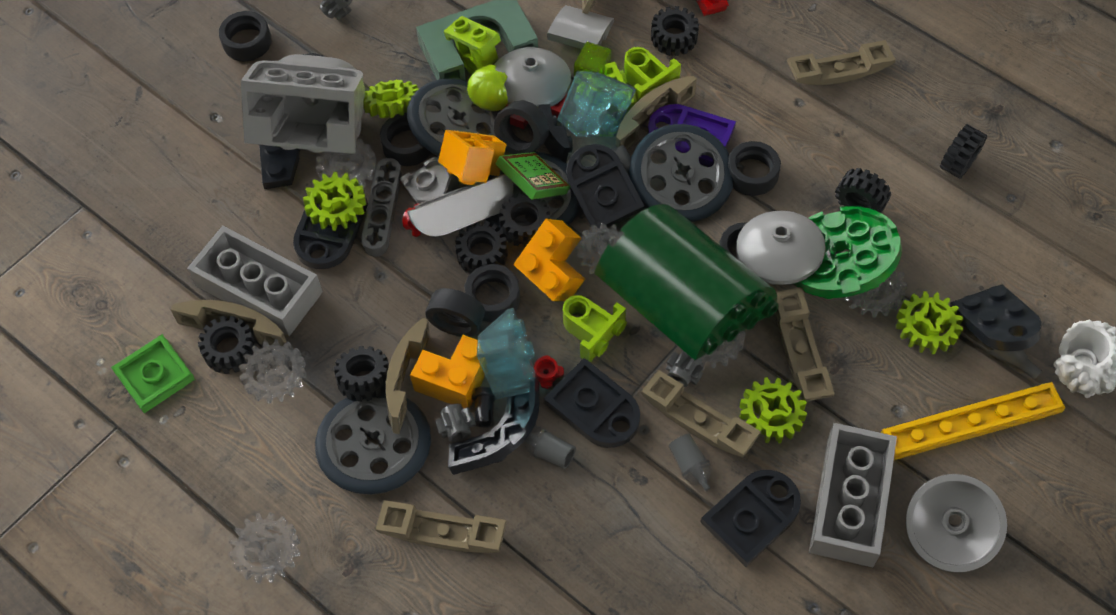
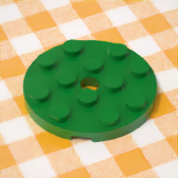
(871, 258)

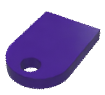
(680, 114)

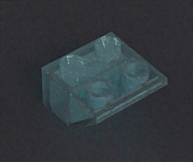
(595, 105)
(506, 356)

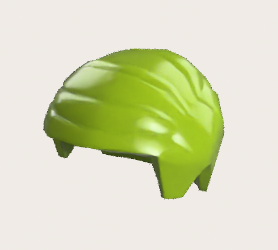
(488, 89)

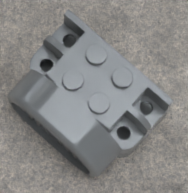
(303, 104)

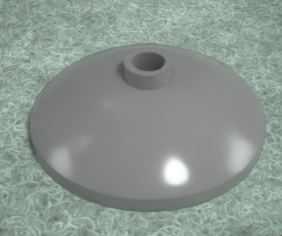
(535, 76)
(777, 257)
(959, 546)

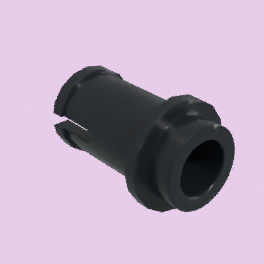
(483, 406)

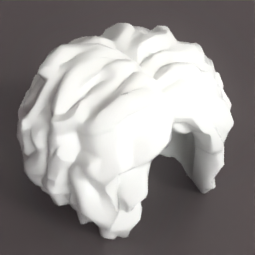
(1088, 358)

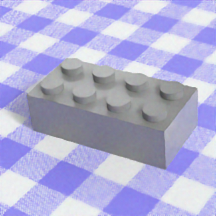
(256, 278)
(853, 495)

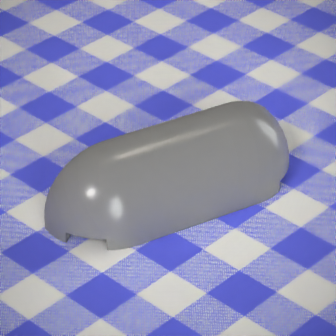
(461, 206)

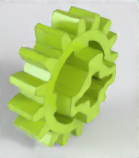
(388, 98)
(334, 200)
(928, 322)
(770, 397)

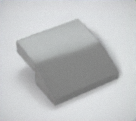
(576, 28)

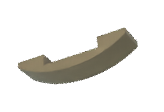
(842, 68)
(672, 92)
(199, 312)
(800, 346)
(409, 347)
(699, 418)
(441, 530)

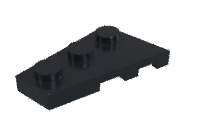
(278, 166)

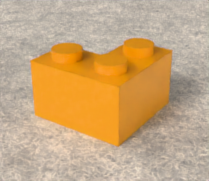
(471, 155)
(545, 260)
(450, 379)

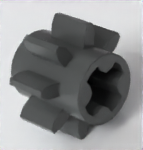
(336, 8)
(684, 368)
(455, 422)

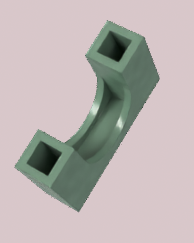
(499, 15)

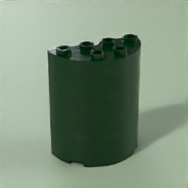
(684, 281)

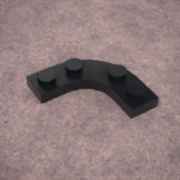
(501, 440)

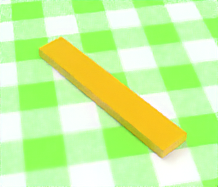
(975, 420)

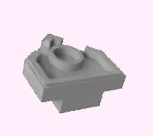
(429, 181)

